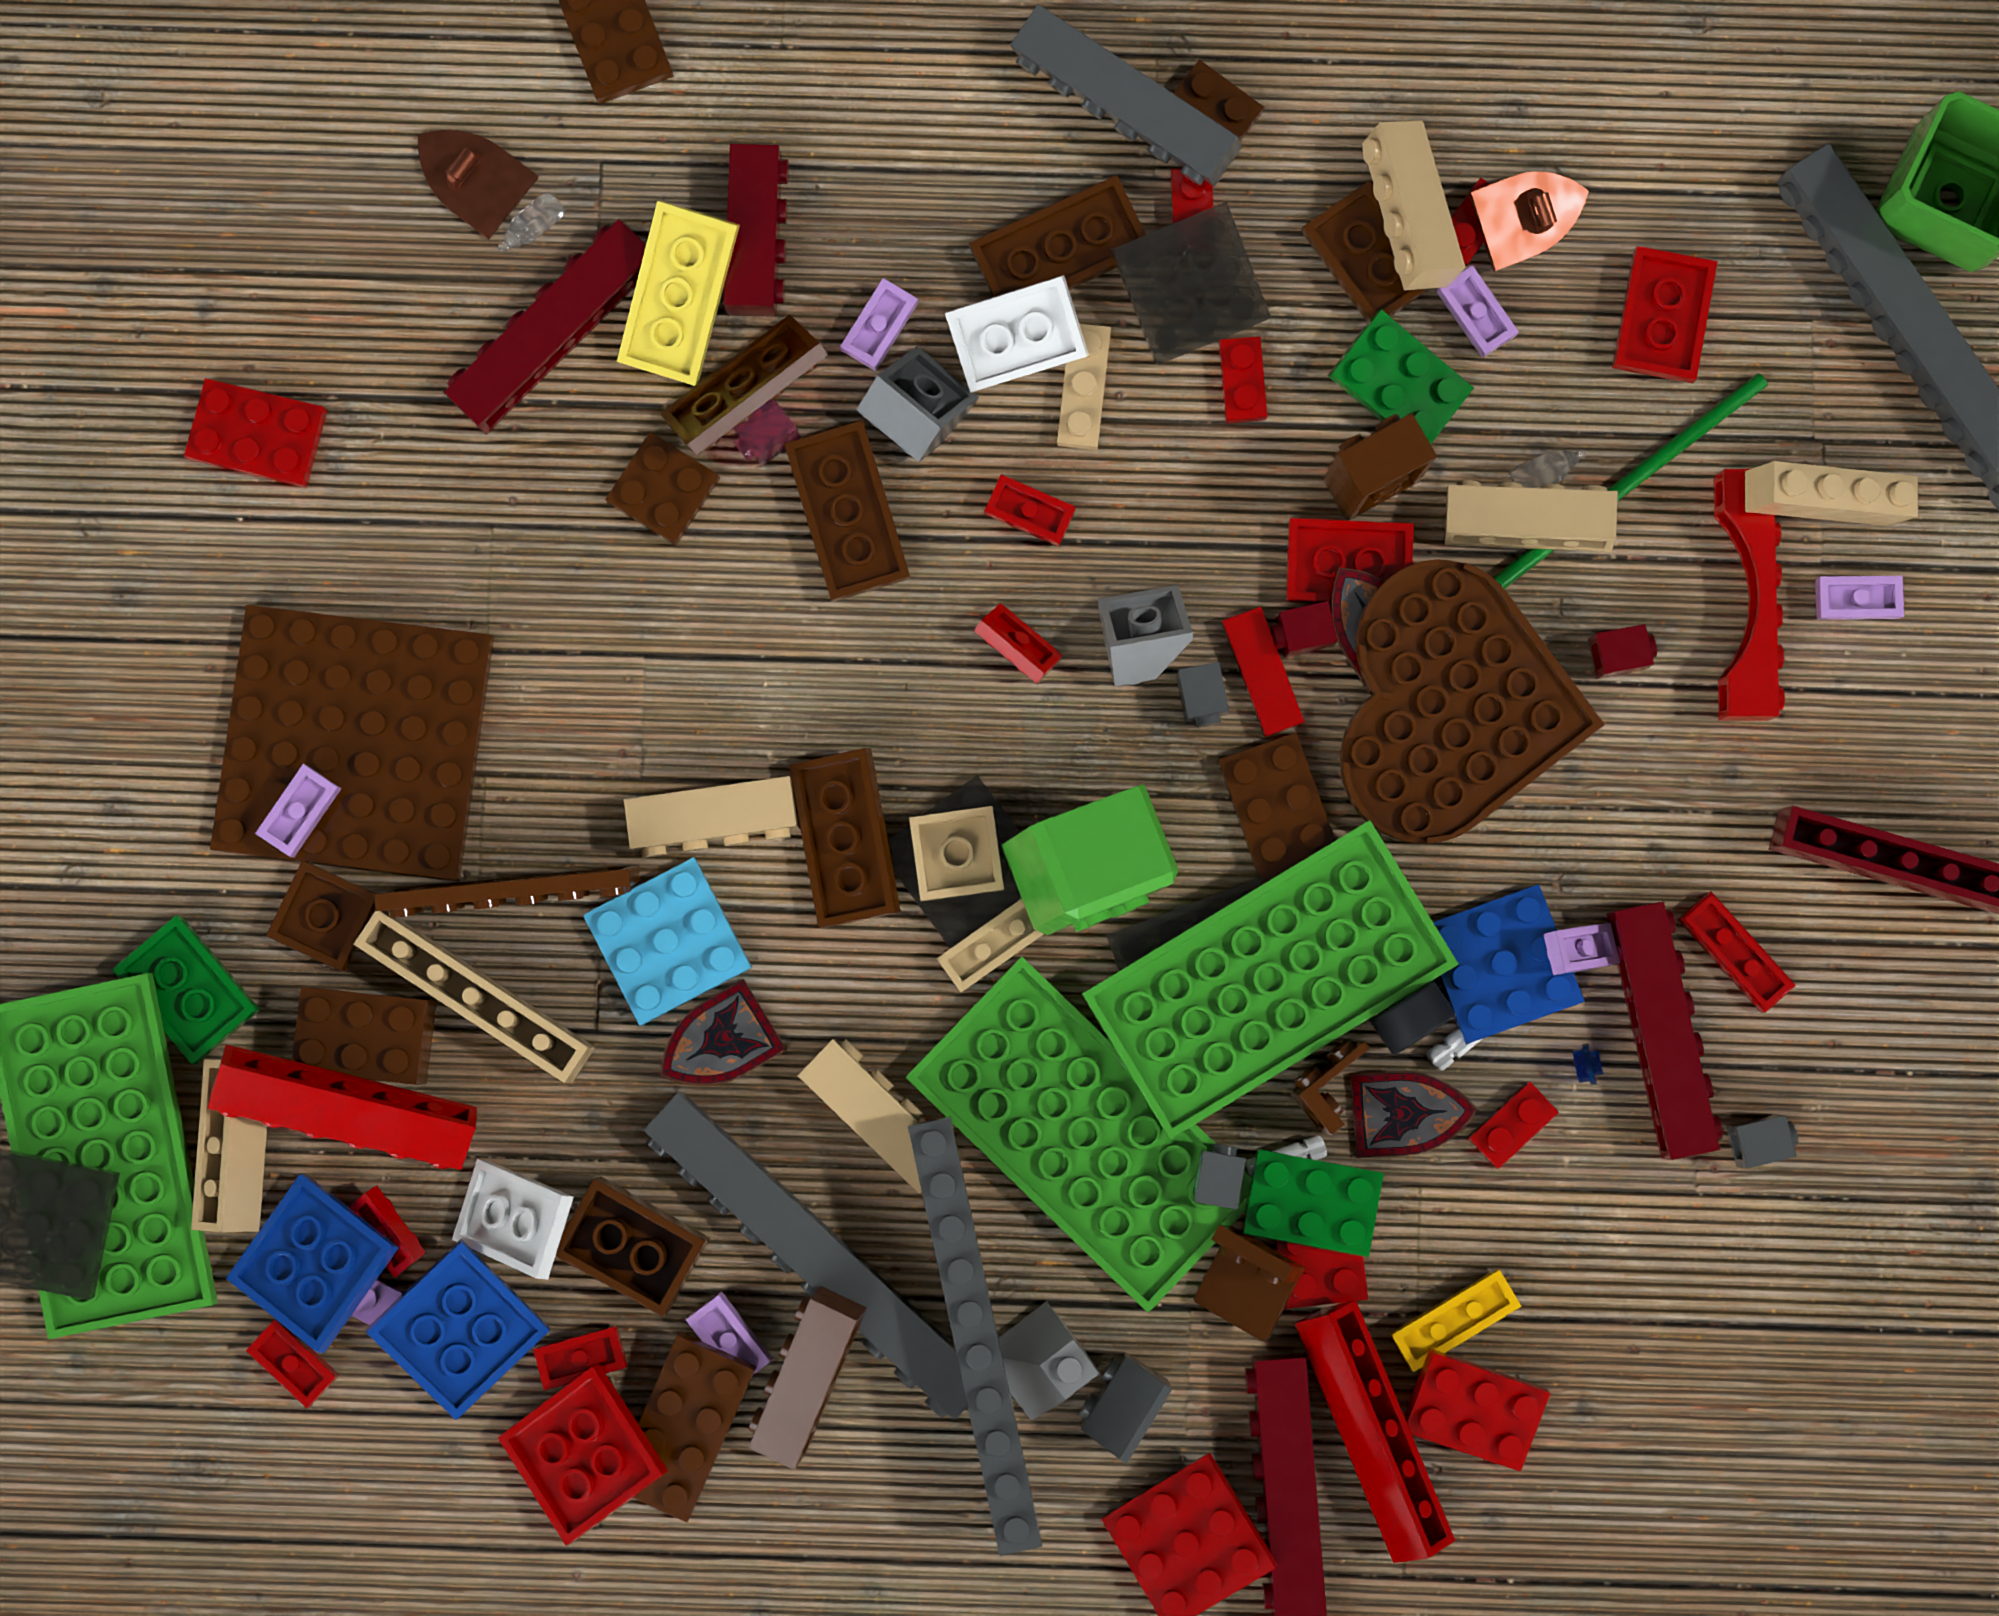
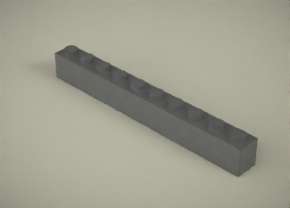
(1899, 306)
(809, 1248)
(975, 1336)

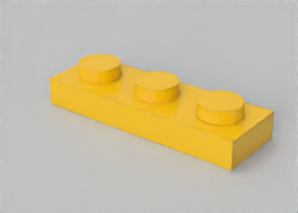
(1456, 1319)

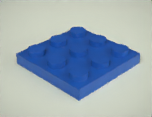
(1503, 965)
(312, 1263)
(458, 1329)

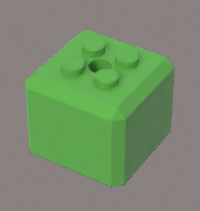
(1954, 150)
(1091, 862)

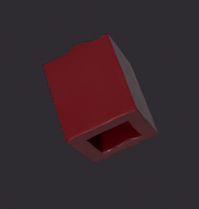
(1305, 629)
(1622, 651)

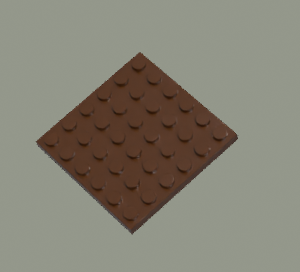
(374, 711)

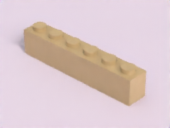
(474, 996)

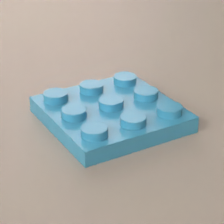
(667, 941)

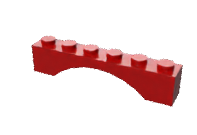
(1751, 682)

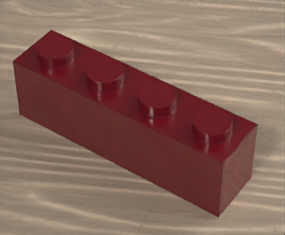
(757, 207)

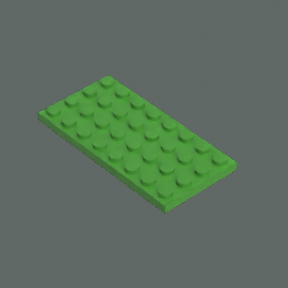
(1269, 979)
(97, 1089)
(1075, 1133)

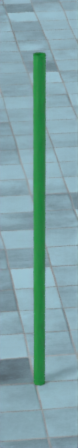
(1650, 465)

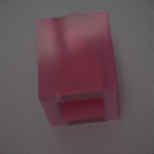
(765, 433)

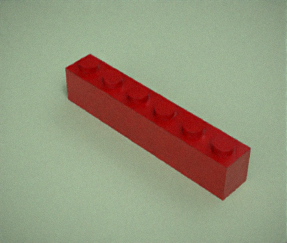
(342, 1108)
(1375, 1432)

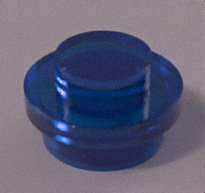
(1587, 1064)

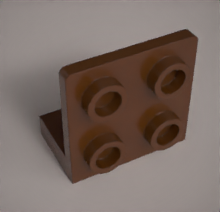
(1322, 1107)
(1248, 1282)

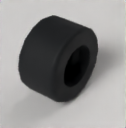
(1413, 1017)

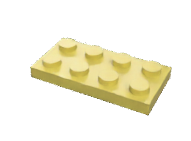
(678, 292)

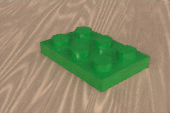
(1400, 376)
(194, 990)
(1313, 1202)

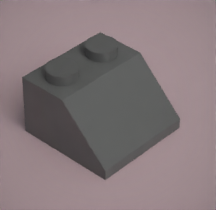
(916, 403)
(1124, 1405)

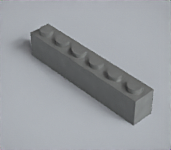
(1126, 96)

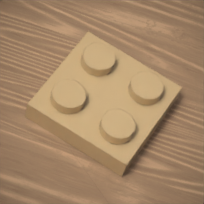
(956, 853)

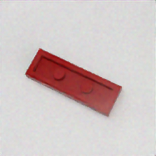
(1262, 672)
(1736, 952)

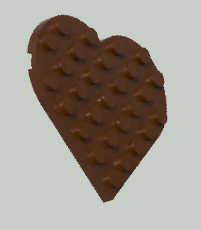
(1458, 704)

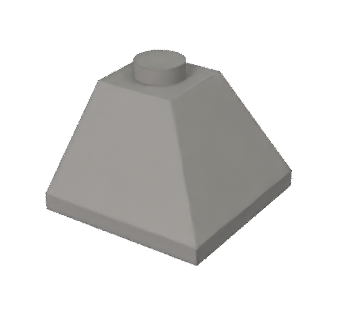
(1144, 632)
(1044, 1361)

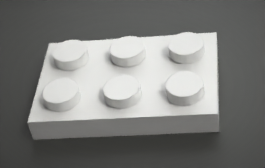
(1017, 333)
(513, 1218)

